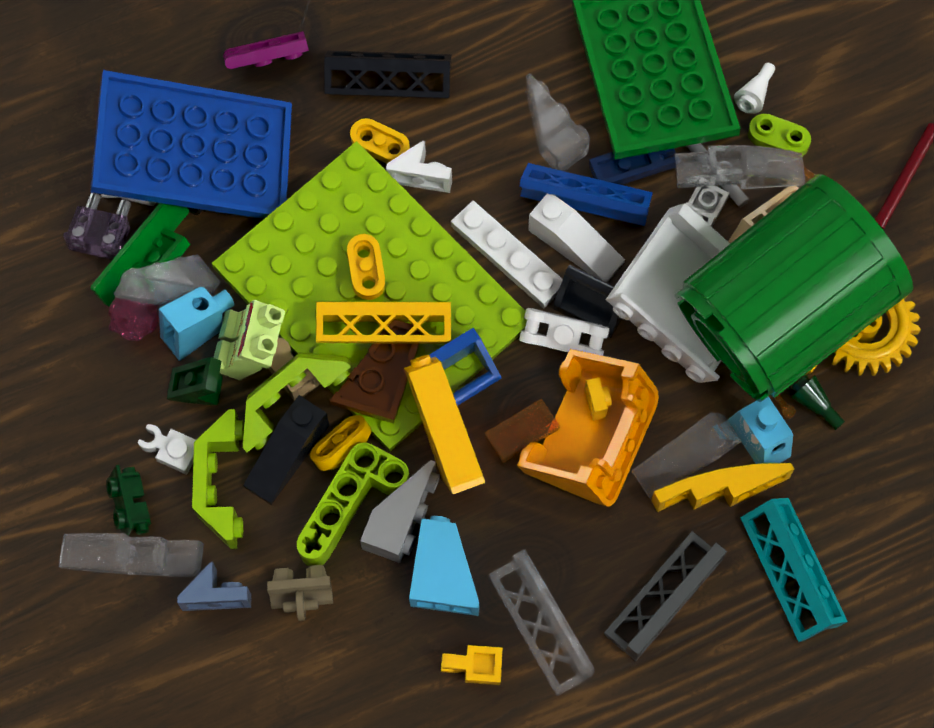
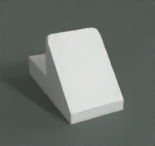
(411, 170)

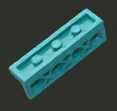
(804, 566)

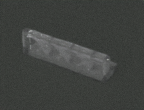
(552, 615)

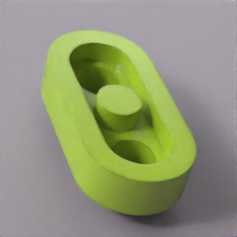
(779, 134)

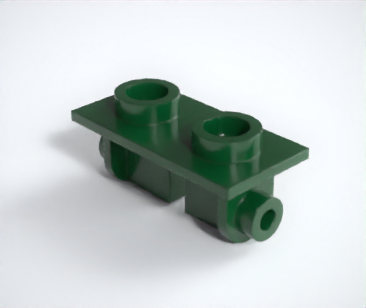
(123, 489)

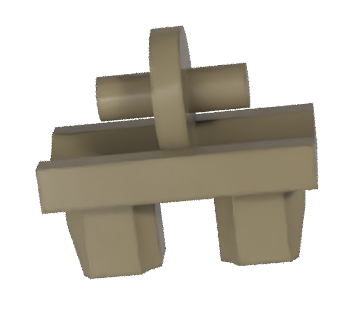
(300, 593)

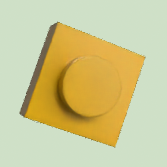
(598, 398)

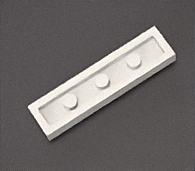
(507, 253)

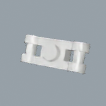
(563, 332)

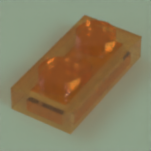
(518, 431)

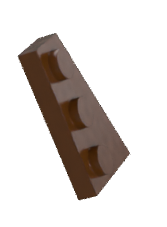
(380, 378)

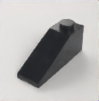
(287, 449)

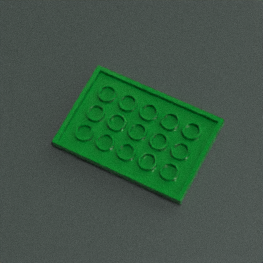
(655, 74)

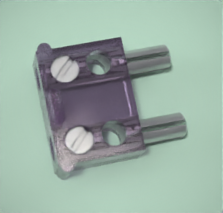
(98, 231)

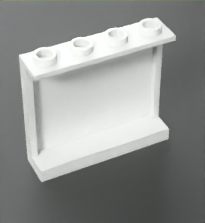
(649, 286)

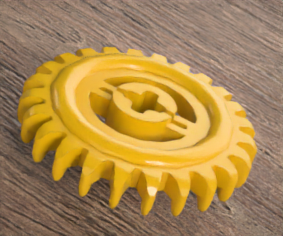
(863, 354)

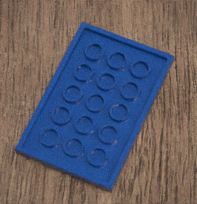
(190, 146)

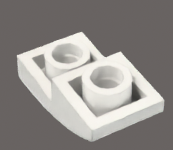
(708, 202)

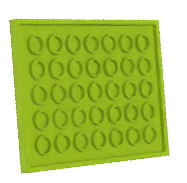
(302, 259)

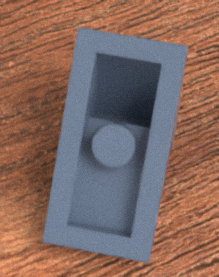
(204, 594)

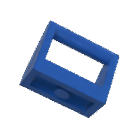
(460, 348)

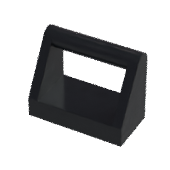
(584, 298)

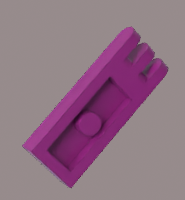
(264, 51)

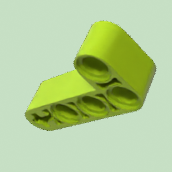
(347, 506)

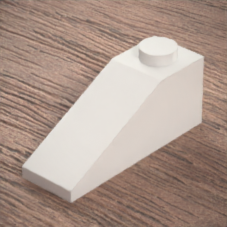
(574, 238)

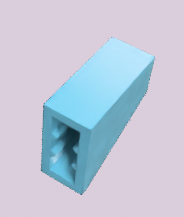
(441, 570)

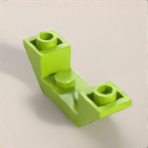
(326, 370)
(220, 437)

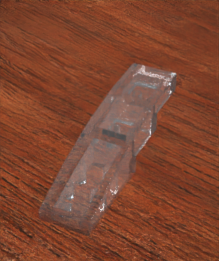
(131, 555)

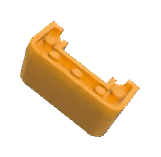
(588, 454)

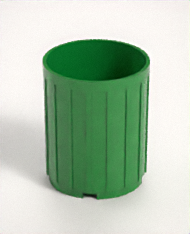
(794, 288)

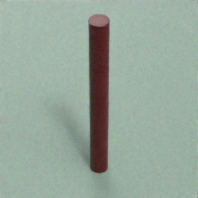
(905, 176)

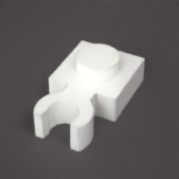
(173, 451)

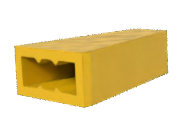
(443, 424)

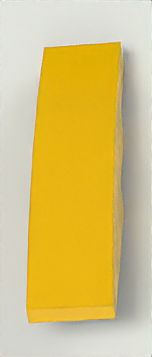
(733, 483)

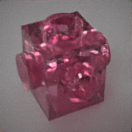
(132, 318)

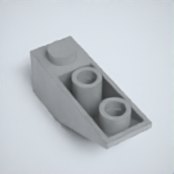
(394, 519)

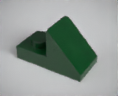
(196, 382)

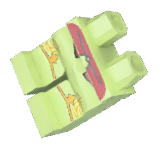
(248, 339)

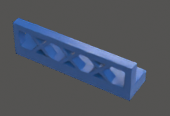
(587, 193)

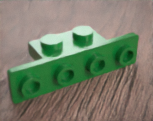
(150, 244)

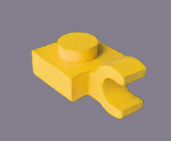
(480, 664)

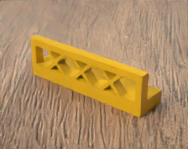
(383, 314)

